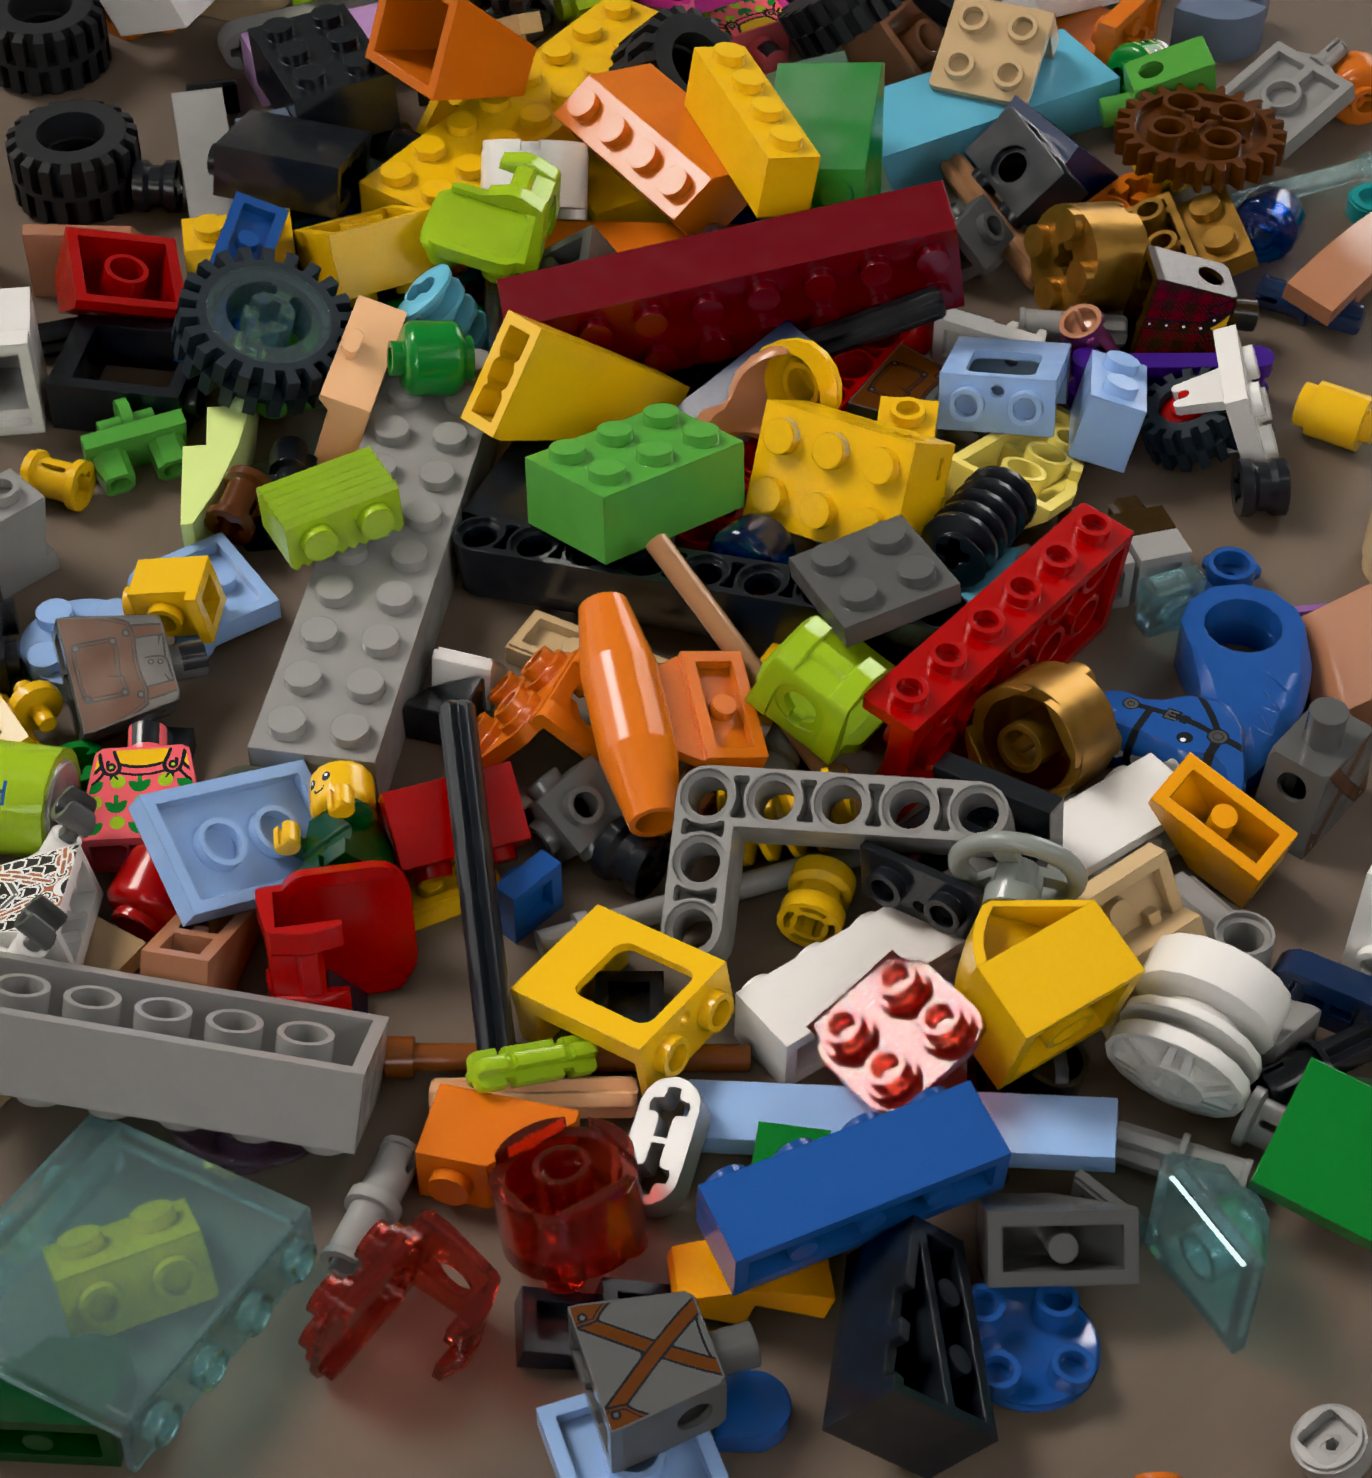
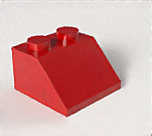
(118, 275)
(421, 824)

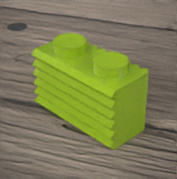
(330, 507)

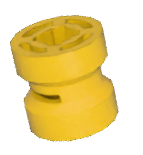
(816, 900)

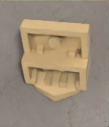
(1142, 903)

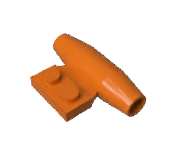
(659, 714)

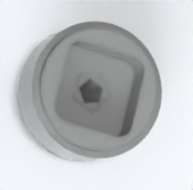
(1332, 1443)

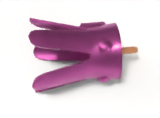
(1084, 327)

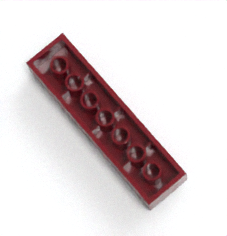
(734, 285)

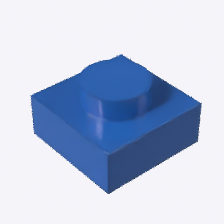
(529, 895)

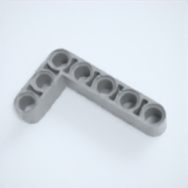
(805, 825)

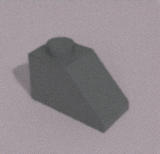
(1056, 1241)

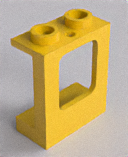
(562, 983)

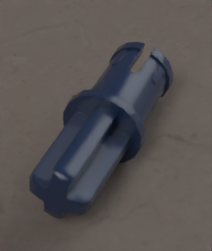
(1271, 291)

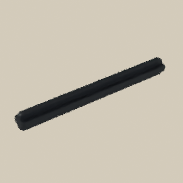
(476, 876)

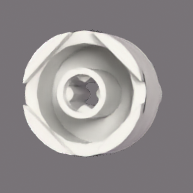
(567, 156)

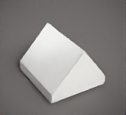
(455, 665)

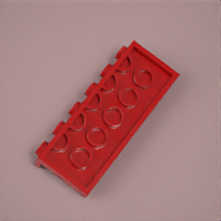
(1031, 613)

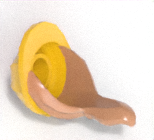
(778, 372)

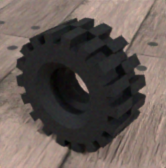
(827, 24)

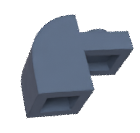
(1229, 26)

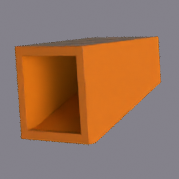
(449, 49)

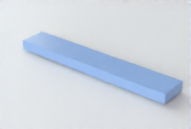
(1037, 1128)

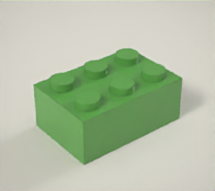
(634, 482)

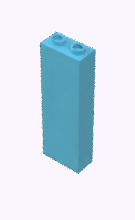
(932, 125)

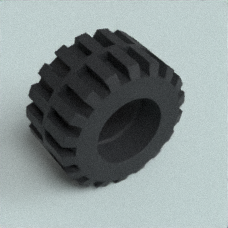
(669, 42)
(52, 45)
(73, 161)

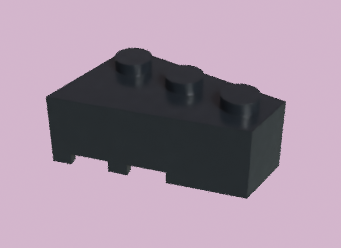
(910, 1353)

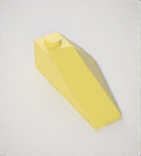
(1036, 458)

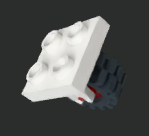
(1211, 411)

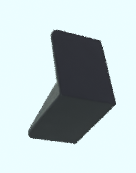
(423, 710)

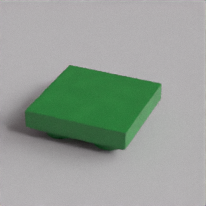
(1323, 1154)

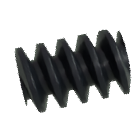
(980, 522)

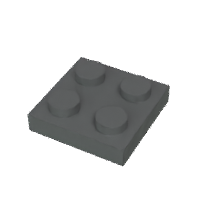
(874, 580)

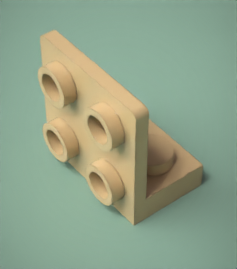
(993, 50)

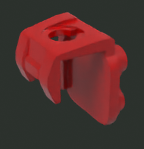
(340, 920)

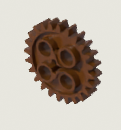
(1199, 137)

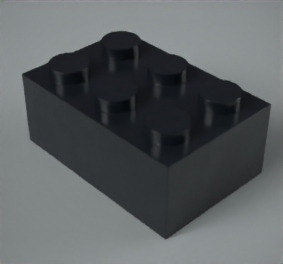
(321, 70)

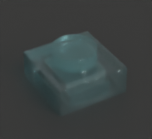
(1165, 598)

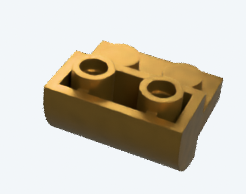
(1200, 227)

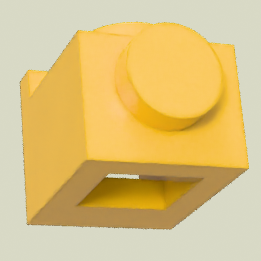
(180, 592)

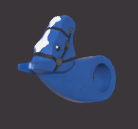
(1234, 698)

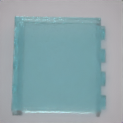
(138, 1279)

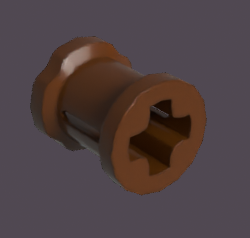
(238, 505)

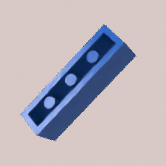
(850, 1185)

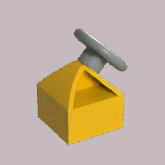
(1036, 957)

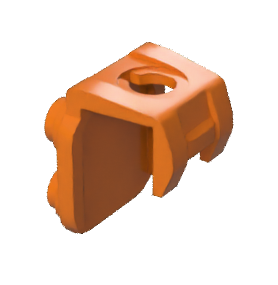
(536, 702)

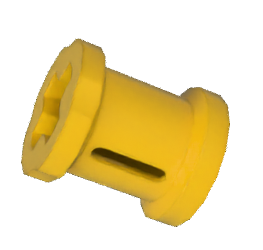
(60, 479)

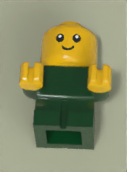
(342, 823)

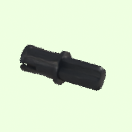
(1341, 1051)

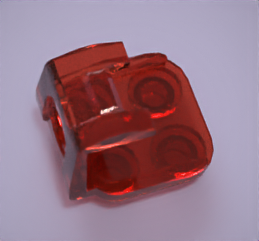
(897, 1032)
(393, 1262)

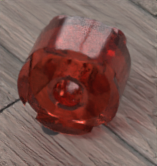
(568, 1202)

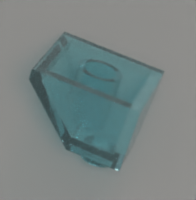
(1210, 1241)

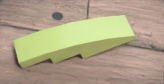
(229, 442)

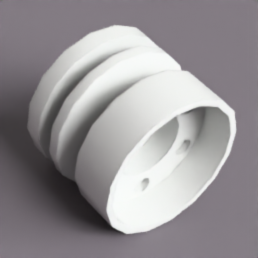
(1199, 1025)

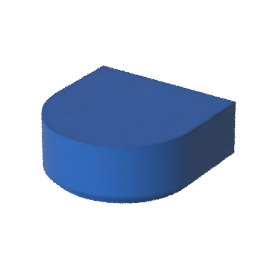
(755, 1413)

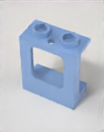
(994, 396)

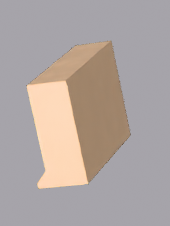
(356, 376)

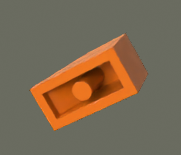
(463, 1137)

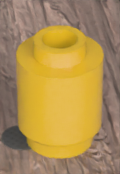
(1334, 414)

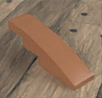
(1335, 274)

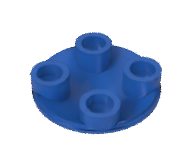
(1036, 1346)

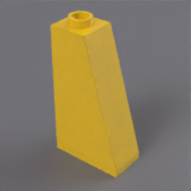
(558, 385)

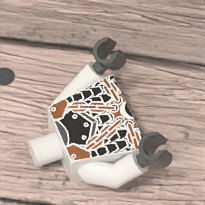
(53, 895)

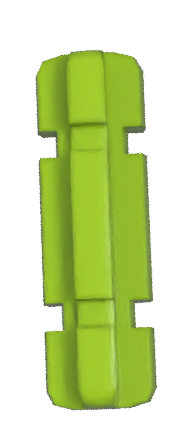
(530, 1063)

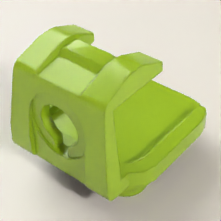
(498, 227)
(818, 689)

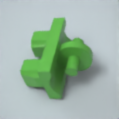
(132, 441)

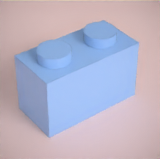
(1108, 410)

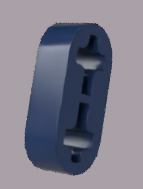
(1332, 987)

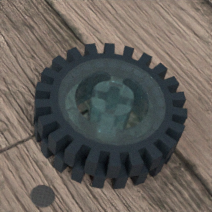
(271, 304)

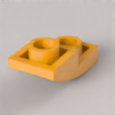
(697, 1272)

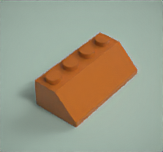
(648, 138)

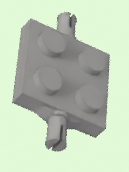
(1298, 87)

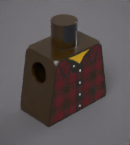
(1181, 302)

